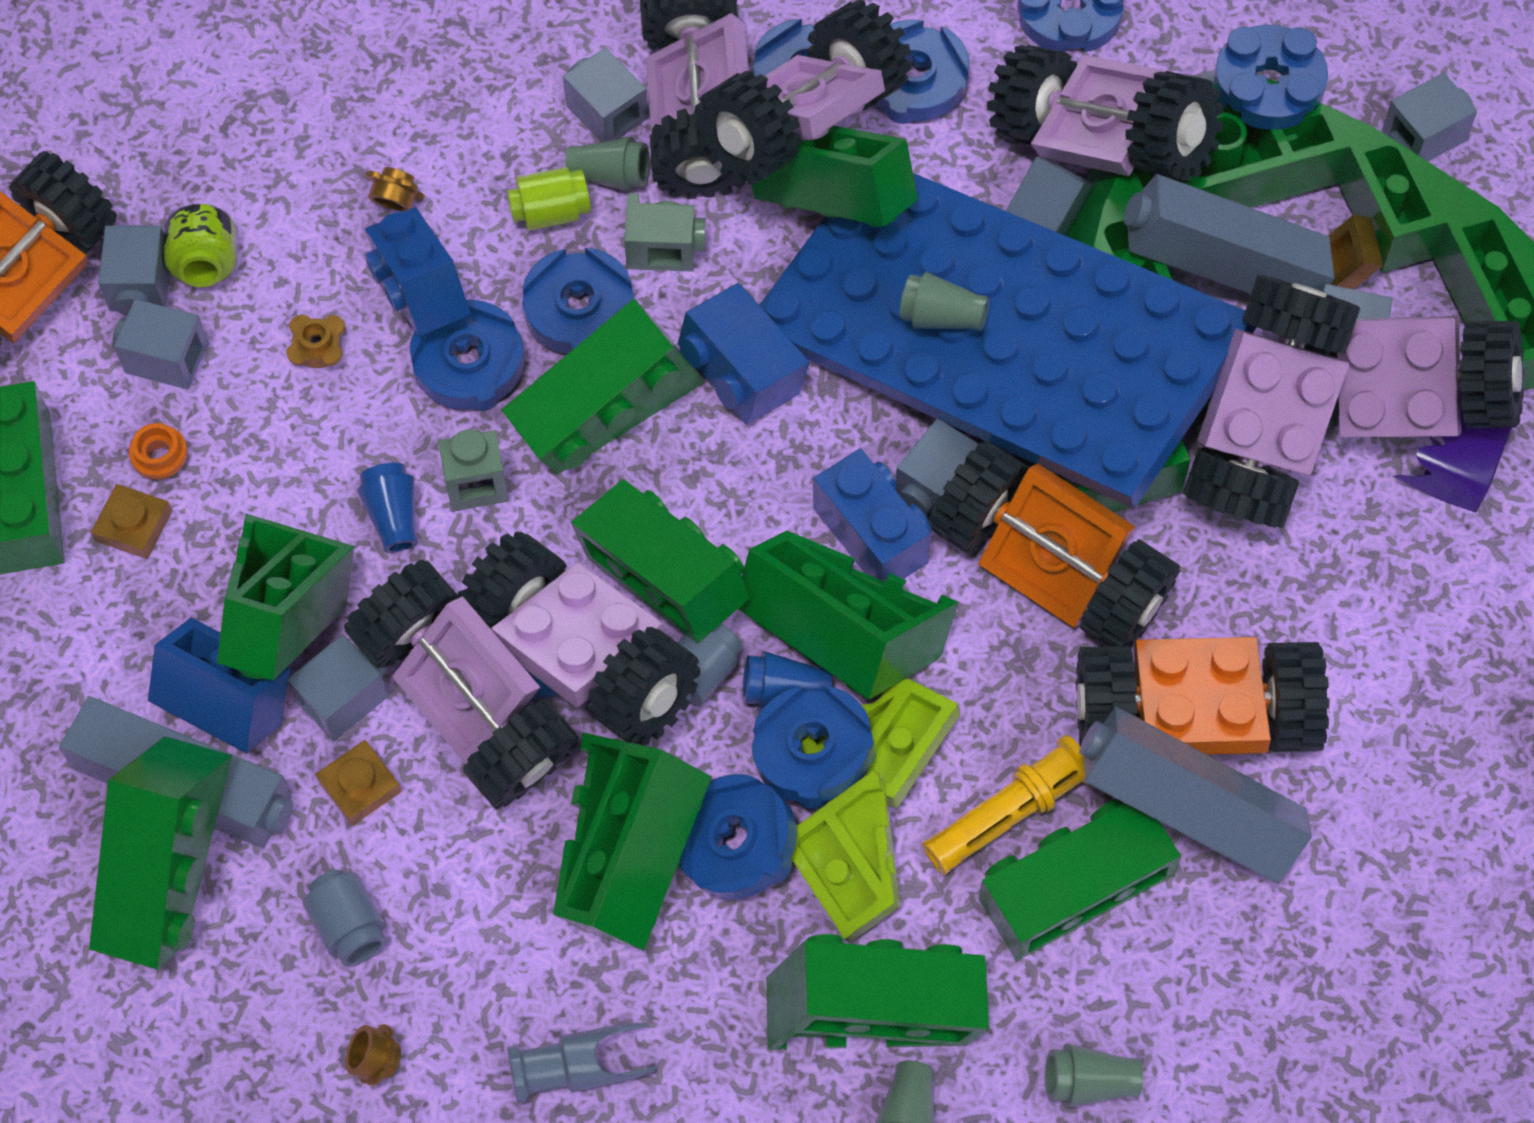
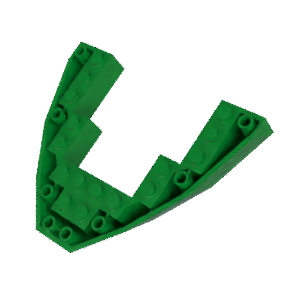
(1411, 203)

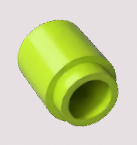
(549, 198)

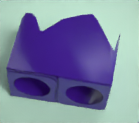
(1462, 467)

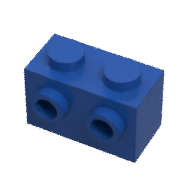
(415, 271)
(742, 353)
(870, 517)
(212, 695)

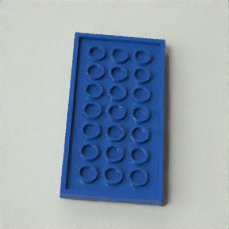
(1078, 354)

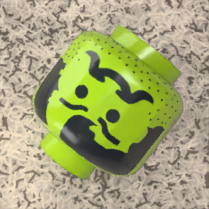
(200, 245)

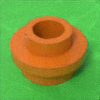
(154, 437)

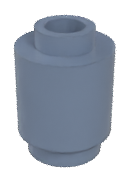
(716, 659)
(345, 917)

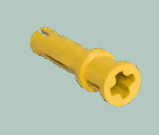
(1031, 791)

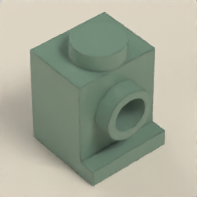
(662, 235)
(473, 458)

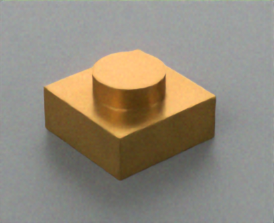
(1354, 252)
(131, 521)
(358, 782)

